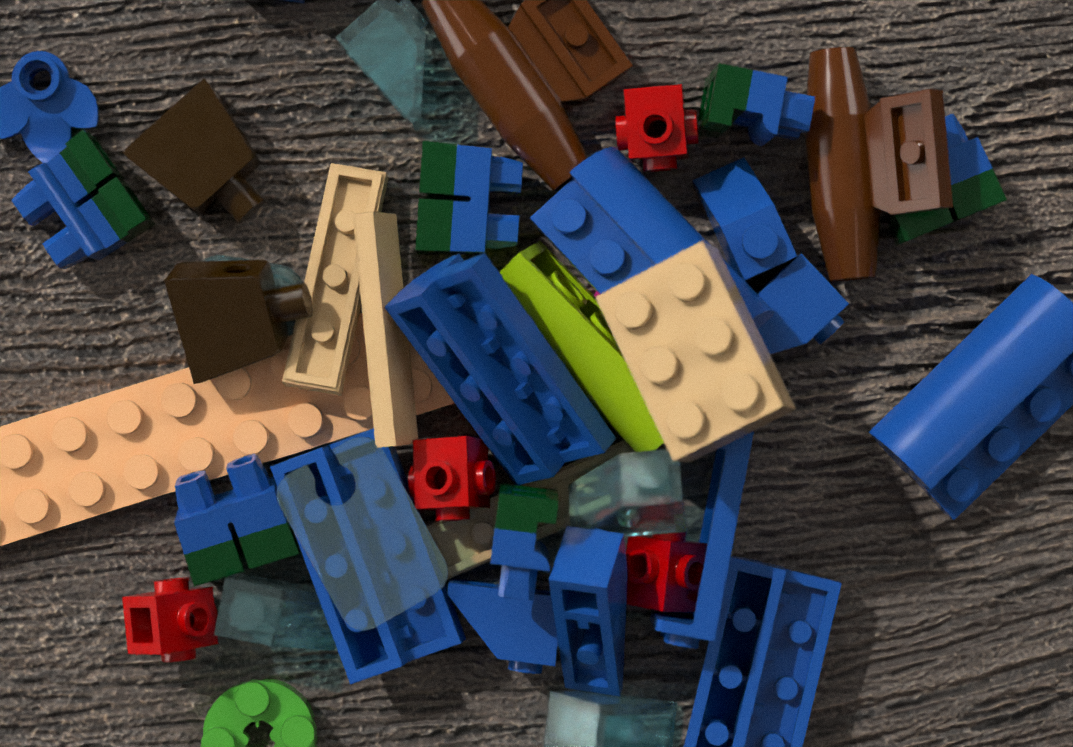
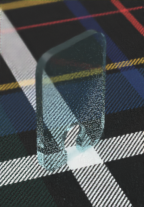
(370, 549)

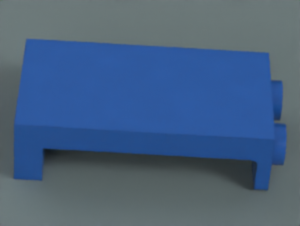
(718, 532)

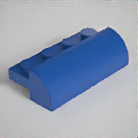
(620, 225)
(499, 368)
(986, 398)
(407, 636)
(764, 658)

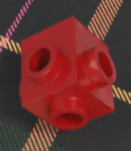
(651, 106)
(451, 476)
(664, 571)
(170, 620)

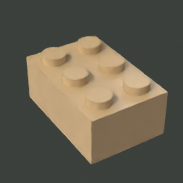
(695, 353)

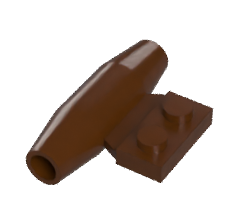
(527, 71)
(869, 160)

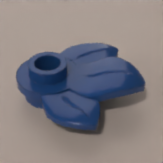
(46, 115)

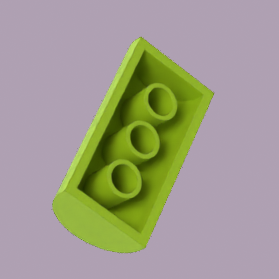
(583, 342)

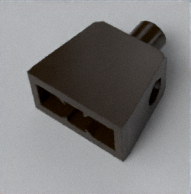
(200, 155)
(232, 313)

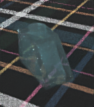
(392, 54)
(631, 495)
(272, 614)
(608, 720)

